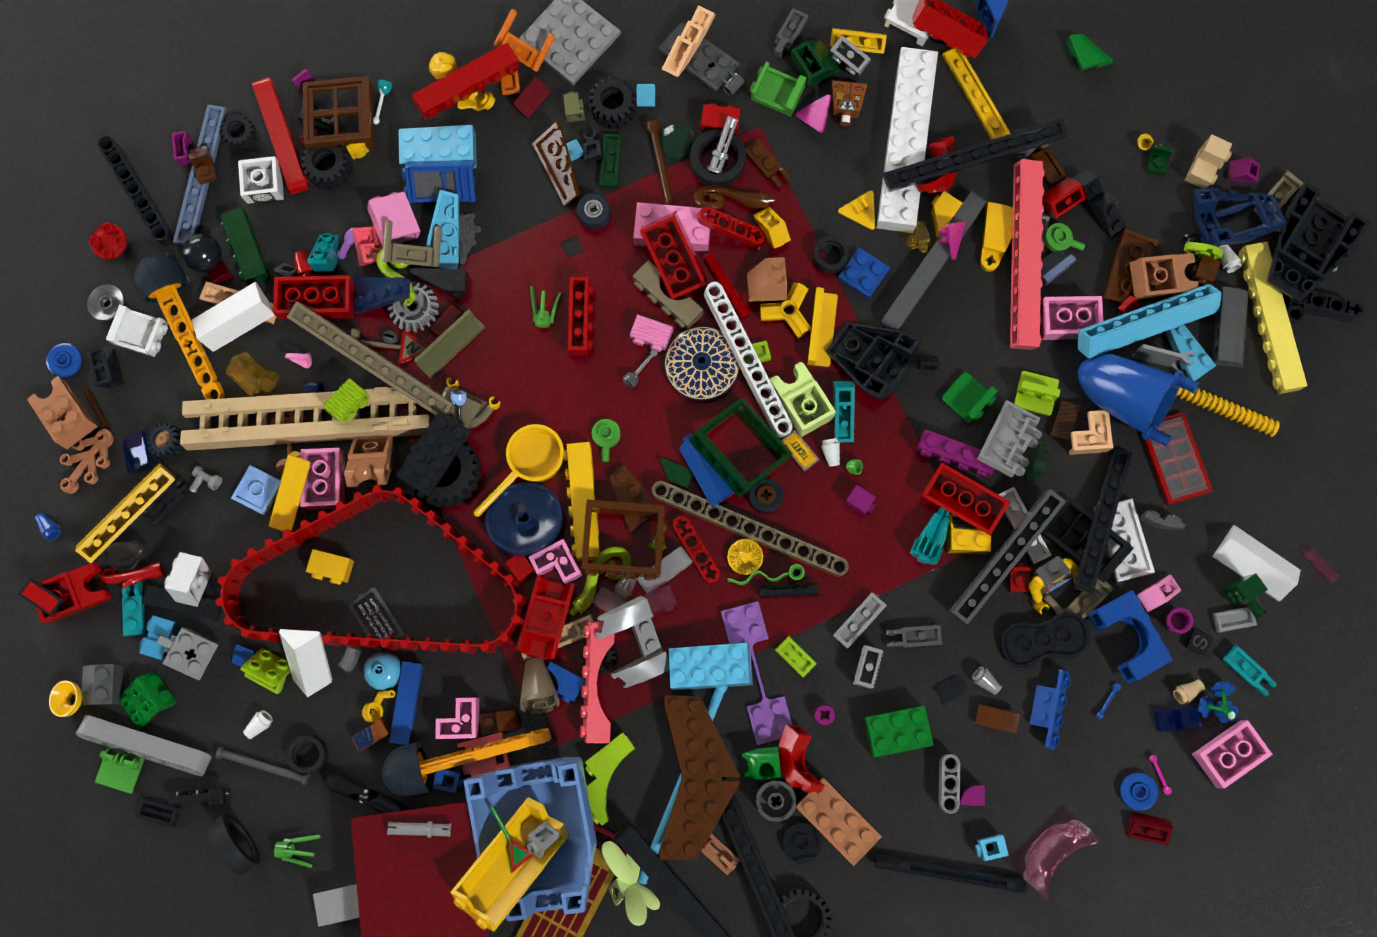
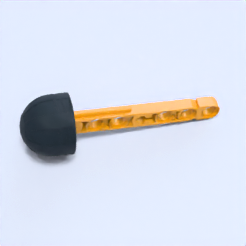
(161, 280)
(409, 771)

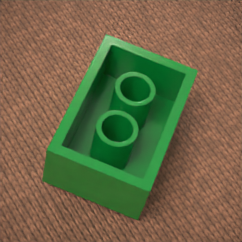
(898, 731)

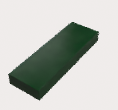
(611, 162)

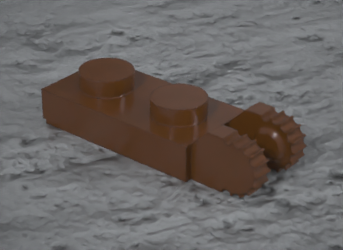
(766, 163)

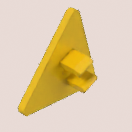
(861, 210)

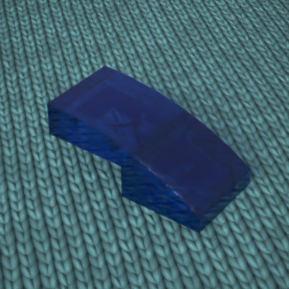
(1177, 719)

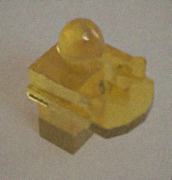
(920, 239)

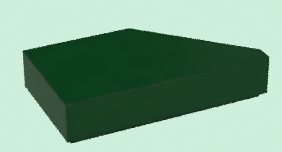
(677, 474)

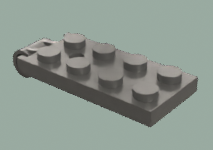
(720, 75)

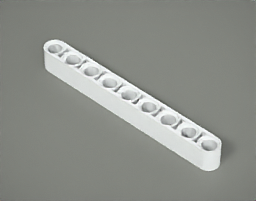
(747, 350)

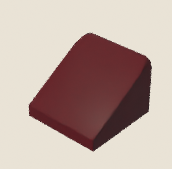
(220, 273)

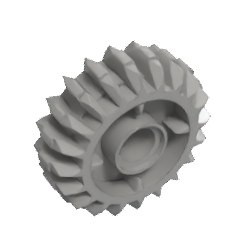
(418, 317)

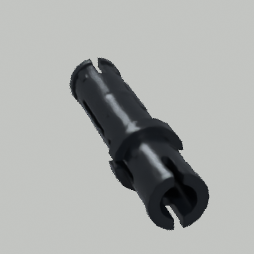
(789, 590)

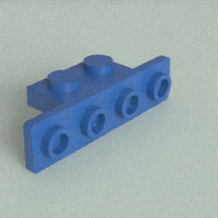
(1049, 706)

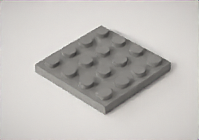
(579, 37)

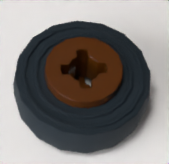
(766, 503)

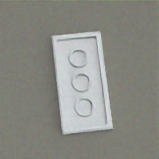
(1128, 526)

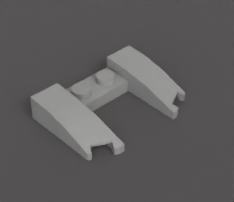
(638, 616)

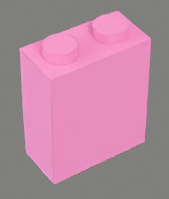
(398, 210)

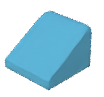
(645, 95)
(574, 149)

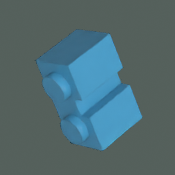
(156, 627)

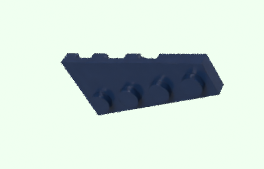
(379, 292)

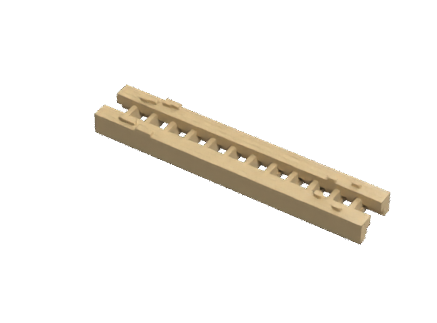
(295, 432)

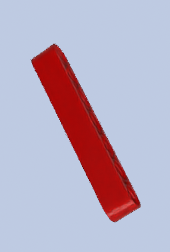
(280, 136)

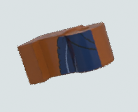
(371, 735)

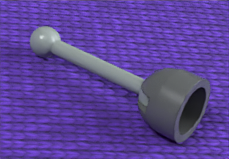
(631, 378)

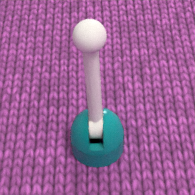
(384, 88)

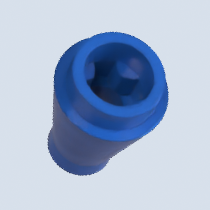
(47, 527)

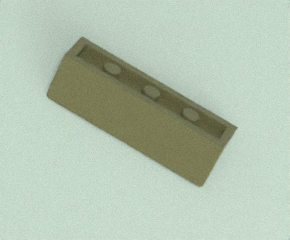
(449, 344)

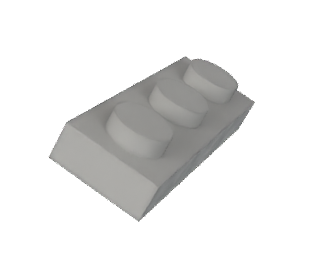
(859, 620)

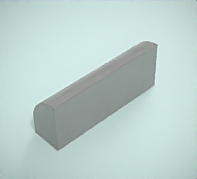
(336, 905)

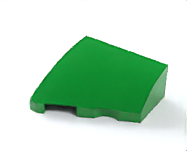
(1086, 52)

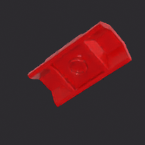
(545, 619)

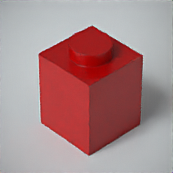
(520, 567)

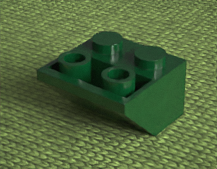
(813, 62)

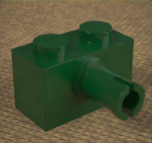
(1246, 592)

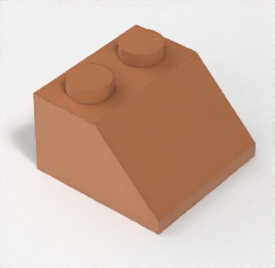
(768, 280)

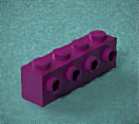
(953, 452)

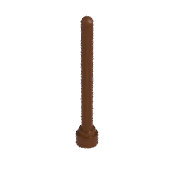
(653, 128)

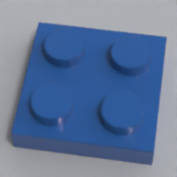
(863, 273)

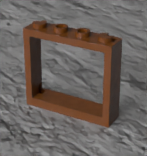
(623, 508)

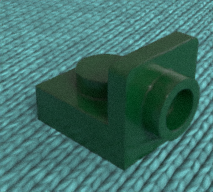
(1159, 159)

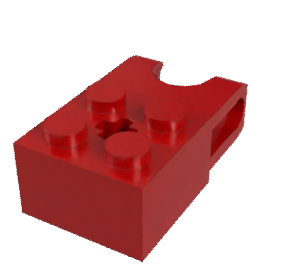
(75, 590)

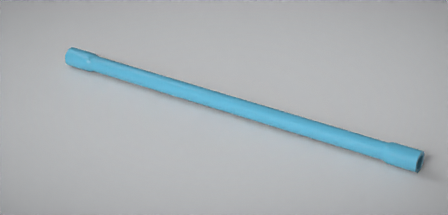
(712, 709)

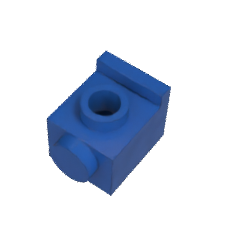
(441, 781)

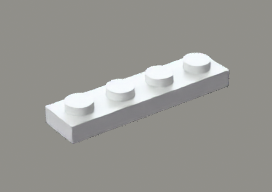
(1015, 513)

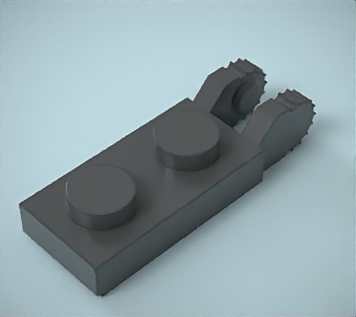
(917, 636)

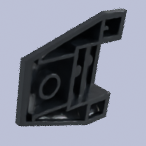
(874, 356)

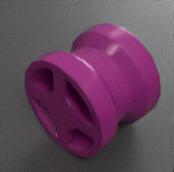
(821, 715)

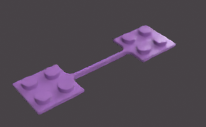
(769, 716)

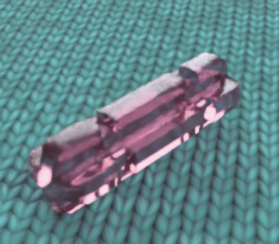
(1321, 565)

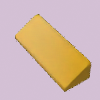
(862, 40)

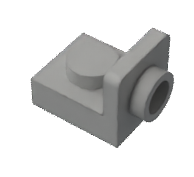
(541, 839)

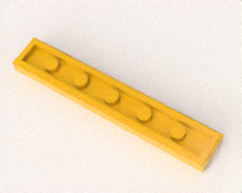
(975, 93)

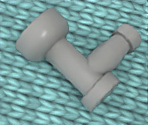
(213, 481)

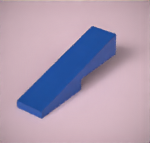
(406, 702)

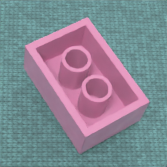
(1067, 315)
(325, 478)
(1232, 754)

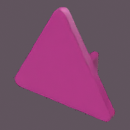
(815, 113)
(953, 236)

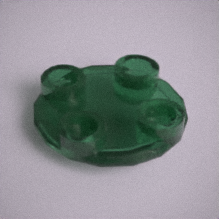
(677, 141)

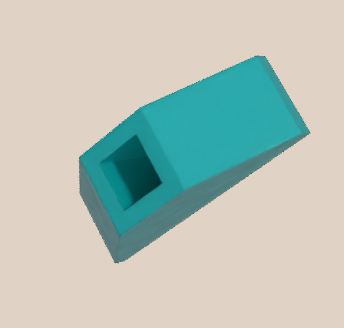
(324, 253)

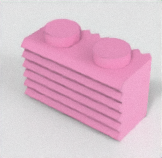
(651, 333)

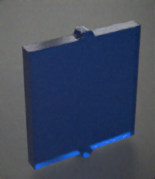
(136, 451)

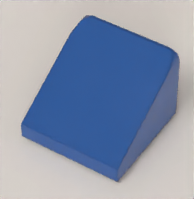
(241, 655)

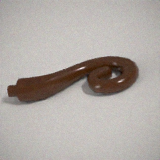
(715, 193)

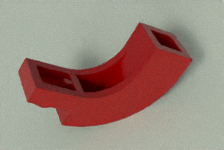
(942, 183)
(792, 759)

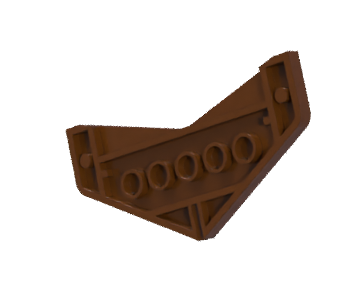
(701, 790)

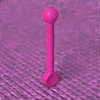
(1166, 790)

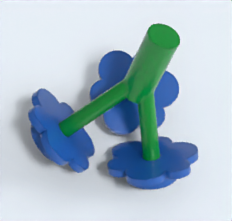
(1224, 708)

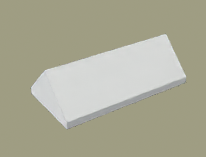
(232, 317)
(1249, 556)
(306, 659)

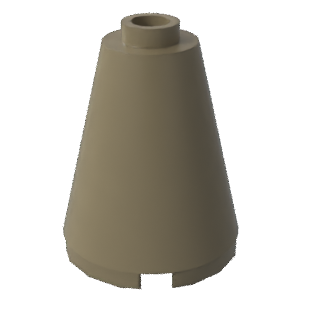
(537, 690)

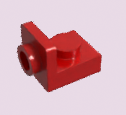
(1019, 578)

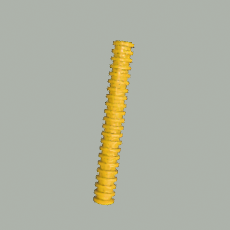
(1230, 410)

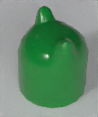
(762, 764)

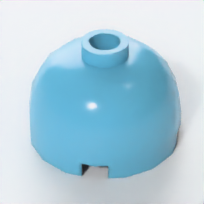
(391, 671)

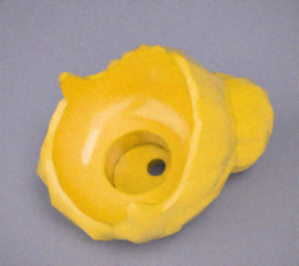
(444, 67)

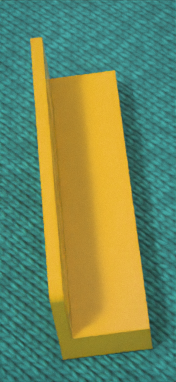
(822, 328)
(290, 492)

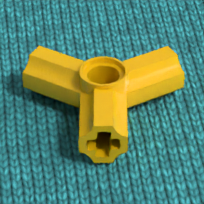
(796, 321)

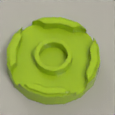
(1203, 249)

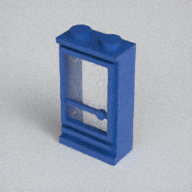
(427, 178)

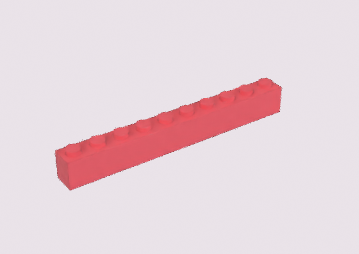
(1026, 255)

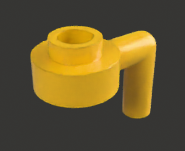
(375, 706)

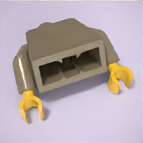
(473, 411)

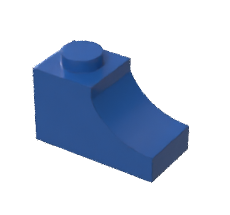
(568, 683)

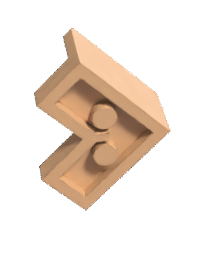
(1097, 438)

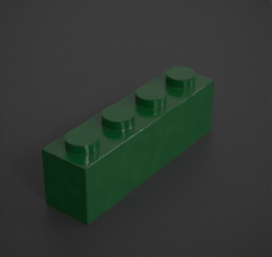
(245, 246)

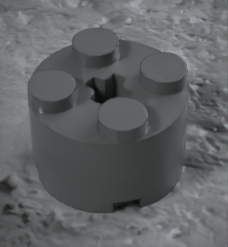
(777, 812)

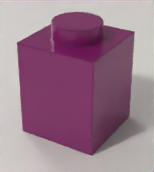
(861, 500)

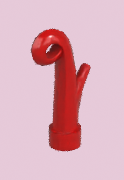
(111, 575)

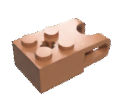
(1161, 276)
(63, 414)
(370, 460)

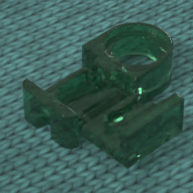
(1037, 467)

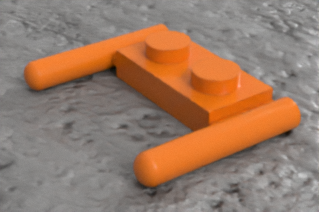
(525, 53)

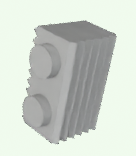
(867, 667)

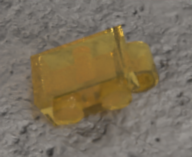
(251, 375)

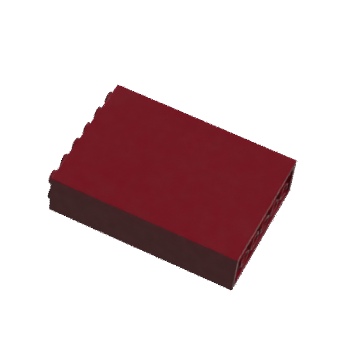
(409, 878)

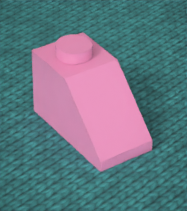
(1159, 593)

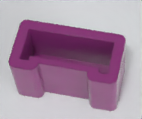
(181, 147)

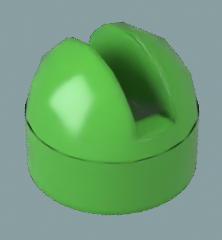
(854, 466)

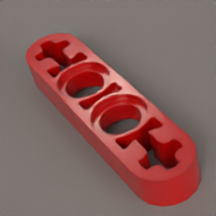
(730, 229)
(698, 548)

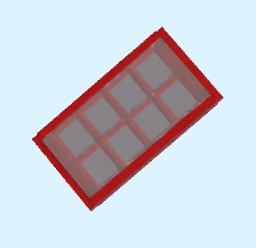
(1178, 464)

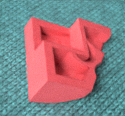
(367, 245)

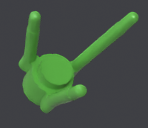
(543, 318)
(286, 850)

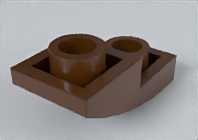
(998, 718)

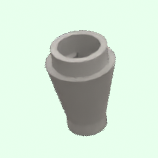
(984, 679)

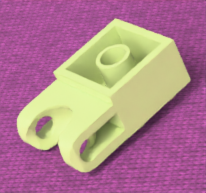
(802, 395)

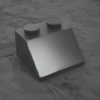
(102, 684)

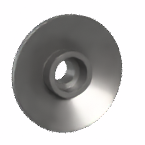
(101, 297)

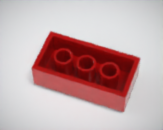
(673, 255)
(325, 295)

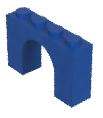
(1151, 652)

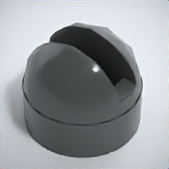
(390, 340)

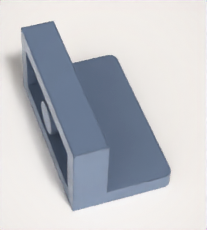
(1054, 265)

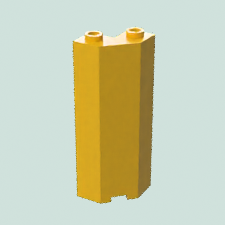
(489, 887)

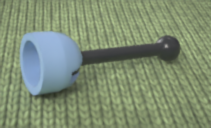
(458, 398)

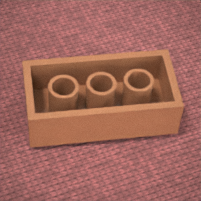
(838, 822)

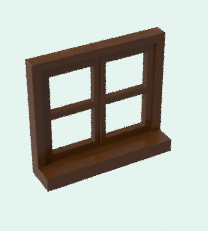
(364, 111)

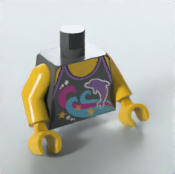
(1049, 578)

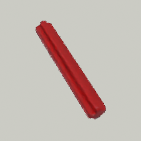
(728, 287)

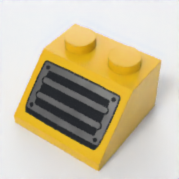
(966, 538)

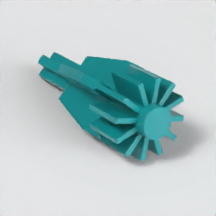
(929, 543)

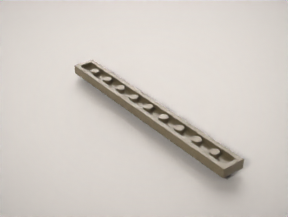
(369, 359)

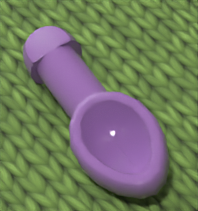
(348, 241)

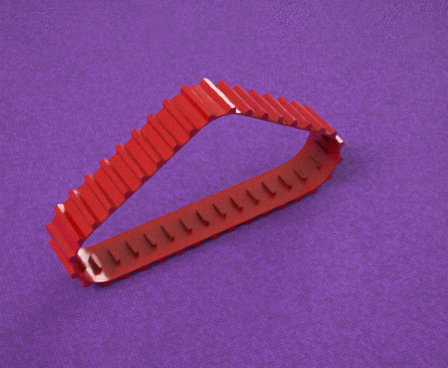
(241, 569)

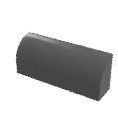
(1230, 328)

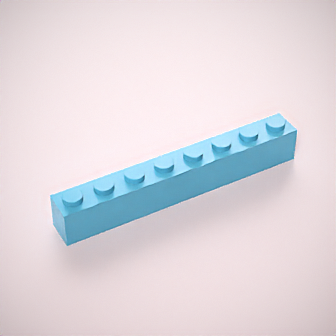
(1149, 321)

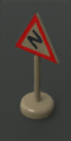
(409, 348)

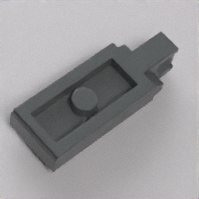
(790, 31)

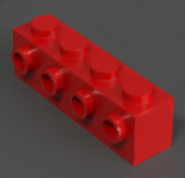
(579, 316)

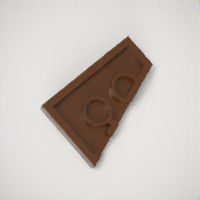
(630, 491)

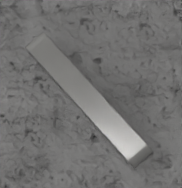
(143, 745)

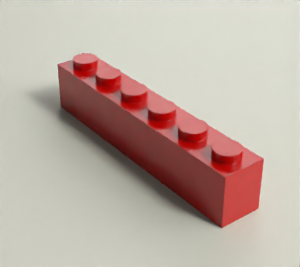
(465, 81)

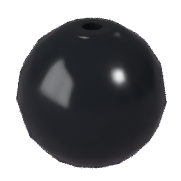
(201, 253)

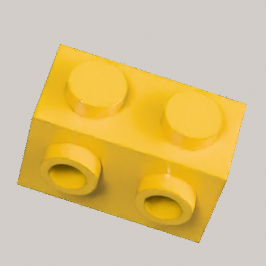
(329, 566)

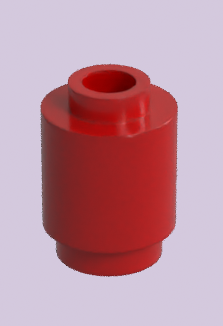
(301, 263)

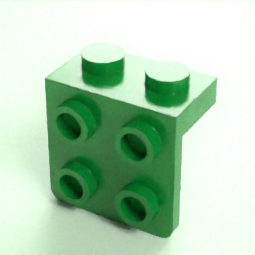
(968, 397)
(146, 698)

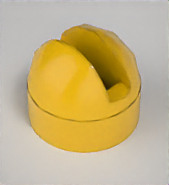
(1143, 144)

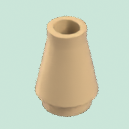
(1187, 692)

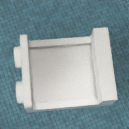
(901, 17)
(137, 331)

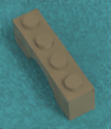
(684, 311)

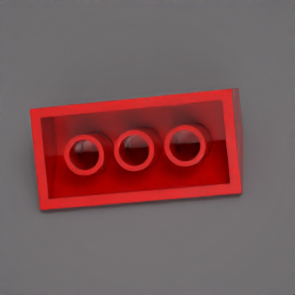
(950, 26)
(966, 499)

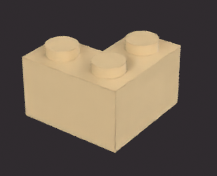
(1207, 161)

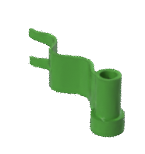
(796, 567)

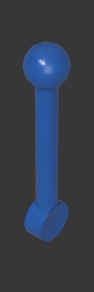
(1116, 687)

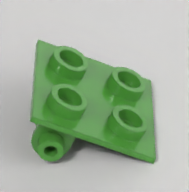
(119, 770)

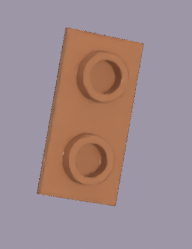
(720, 855)

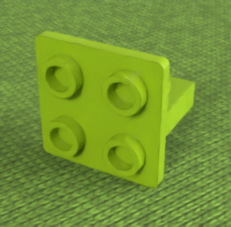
(1037, 393)
(267, 670)

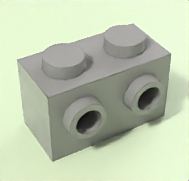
(850, 55)

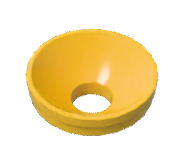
(60, 698)

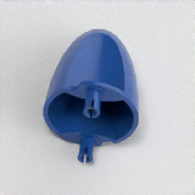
(1133, 391)

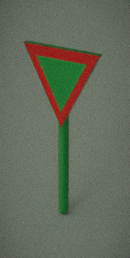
(518, 853)

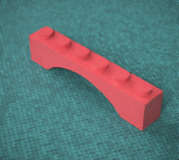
(595, 723)

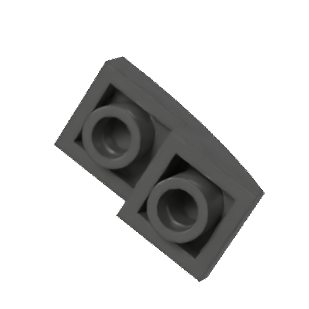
(1168, 522)

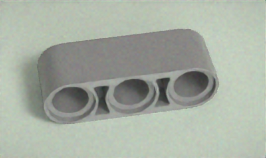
(670, 567)
(954, 792)

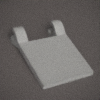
(1162, 356)

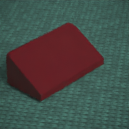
(531, 98)
(1149, 828)

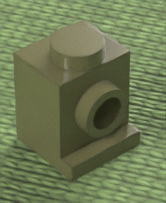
(573, 107)

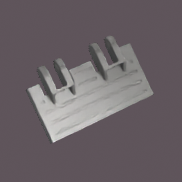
(1009, 439)

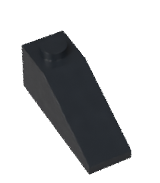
(448, 281)

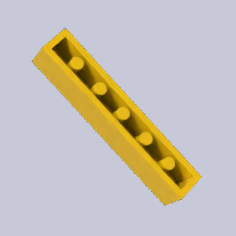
(581, 488)
(125, 513)

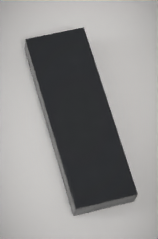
(535, 722)

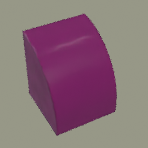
(1244, 170)
(973, 795)

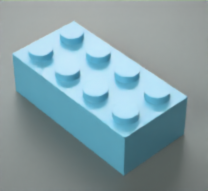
(437, 144)
(710, 666)

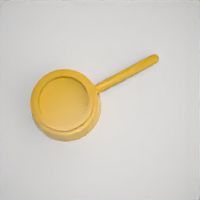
(533, 455)

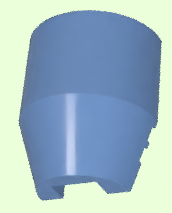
(564, 793)

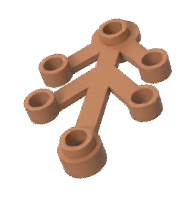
(101, 442)

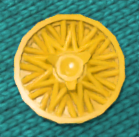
(745, 556)

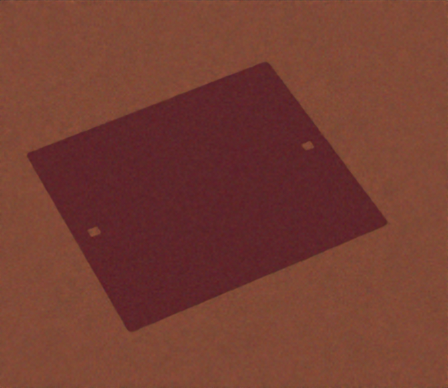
(546, 386)

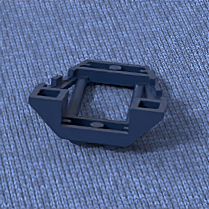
(1206, 217)

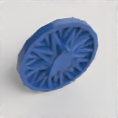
(64, 360)
(1139, 791)

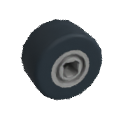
(595, 218)

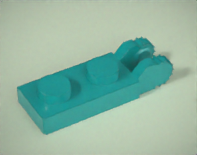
(133, 611)
(1248, 670)

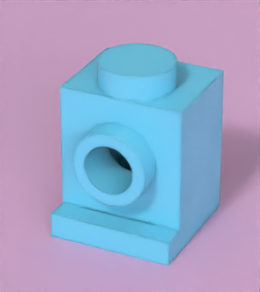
(999, 847)

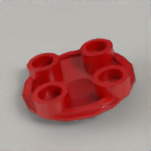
(108, 241)

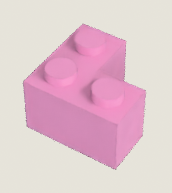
(559, 557)
(464, 725)

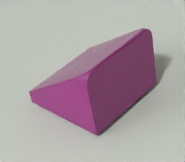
(303, 76)

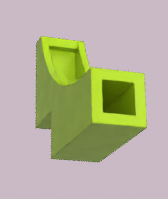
(603, 766)

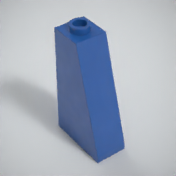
(711, 483)

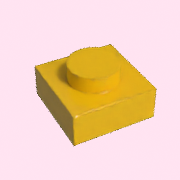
(357, 150)

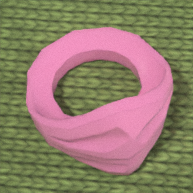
(303, 360)

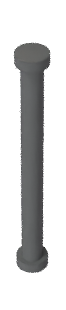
(222, 753)

